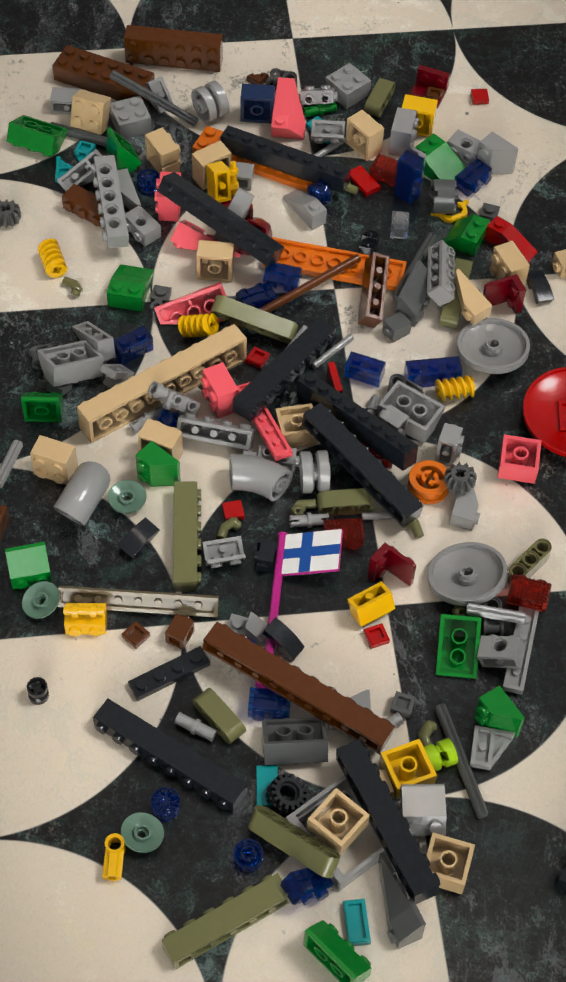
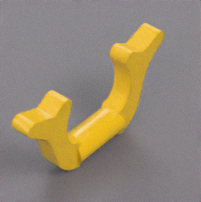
(450, 219)

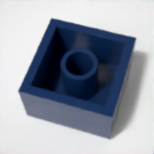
(257, 103)

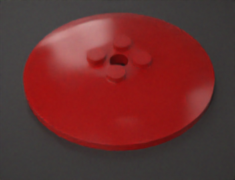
(546, 410)

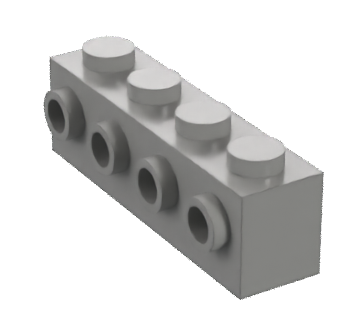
(441, 273)
(216, 432)

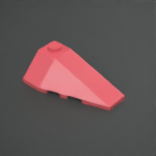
(287, 112)
(188, 236)
(190, 304)

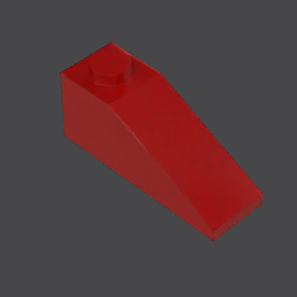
(501, 231)

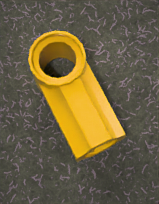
(113, 858)

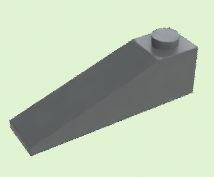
(402, 914)

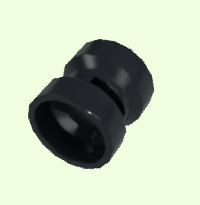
(34, 687)

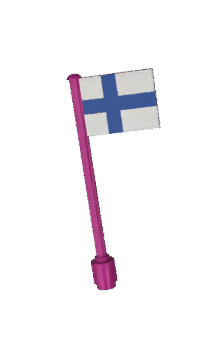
(302, 555)

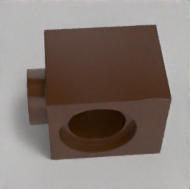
(179, 631)

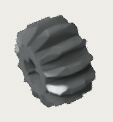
(9, 213)
(460, 478)

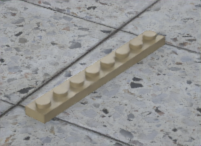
(142, 601)

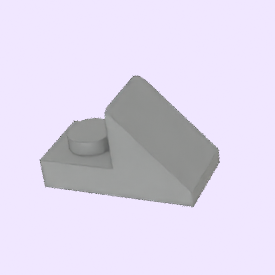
(159, 87)
(115, 374)
(250, 627)

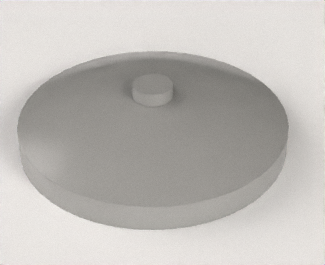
(493, 346)
(467, 573)

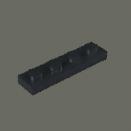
(169, 673)

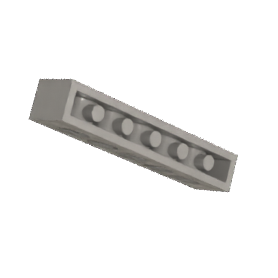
(111, 202)

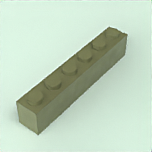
(185, 537)
(225, 921)

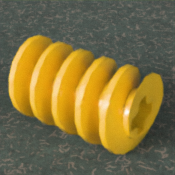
(52, 258)
(198, 325)
(455, 387)

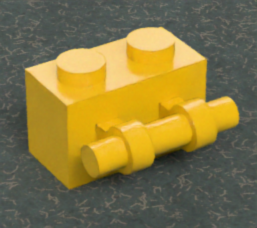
(222, 180)
(85, 618)

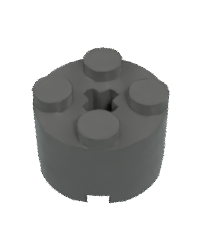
(443, 196)

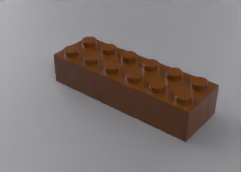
(173, 48)
(92, 73)

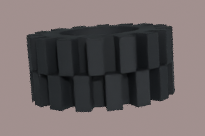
(293, 786)

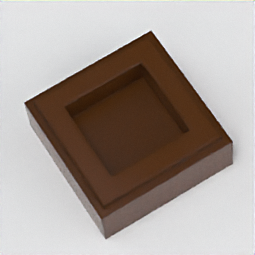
(136, 634)

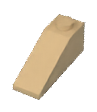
(473, 303)

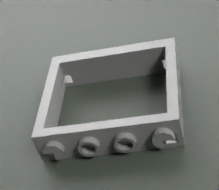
(339, 879)

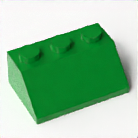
(36, 135)
(335, 953)

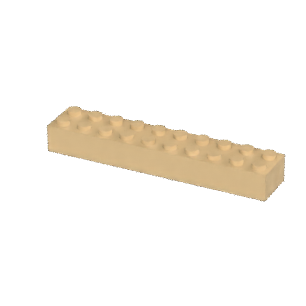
(180, 373)

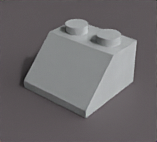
(497, 154)
(424, 808)

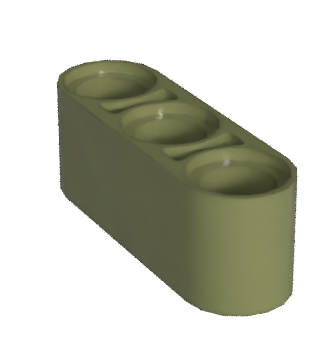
(379, 97)
(344, 502)
(533, 556)
(219, 715)

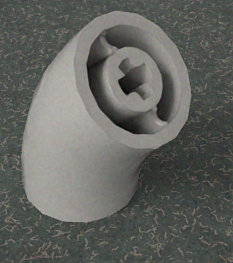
(258, 476)
(83, 492)

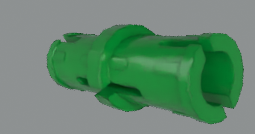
(319, 109)

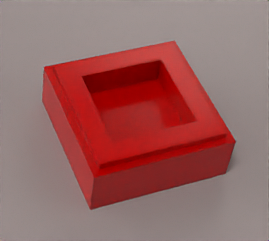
(479, 96)
(257, 358)
(233, 509)
(376, 636)

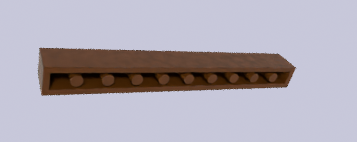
(298, 687)

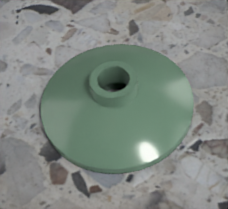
(127, 490)
(36, 595)
(142, 824)

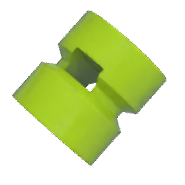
(442, 754)

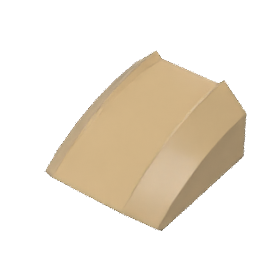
(289, 422)

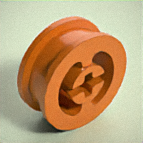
(420, 475)

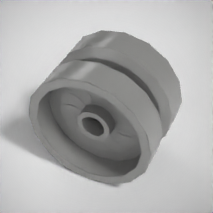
(210, 101)
(315, 471)

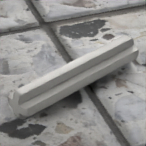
(9, 461)
(495, 613)

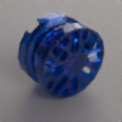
(147, 182)
(320, 192)
(168, 418)
(165, 804)
(248, 855)

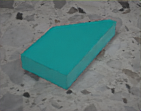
(83, 149)
(61, 168)

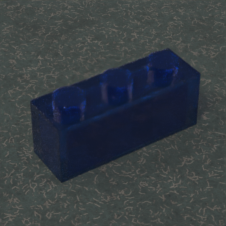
(409, 176)
(426, 371)

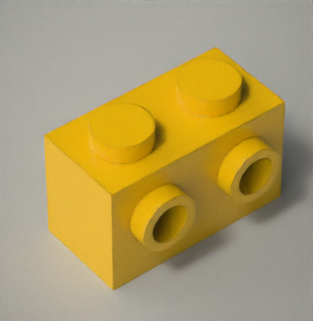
(371, 604)

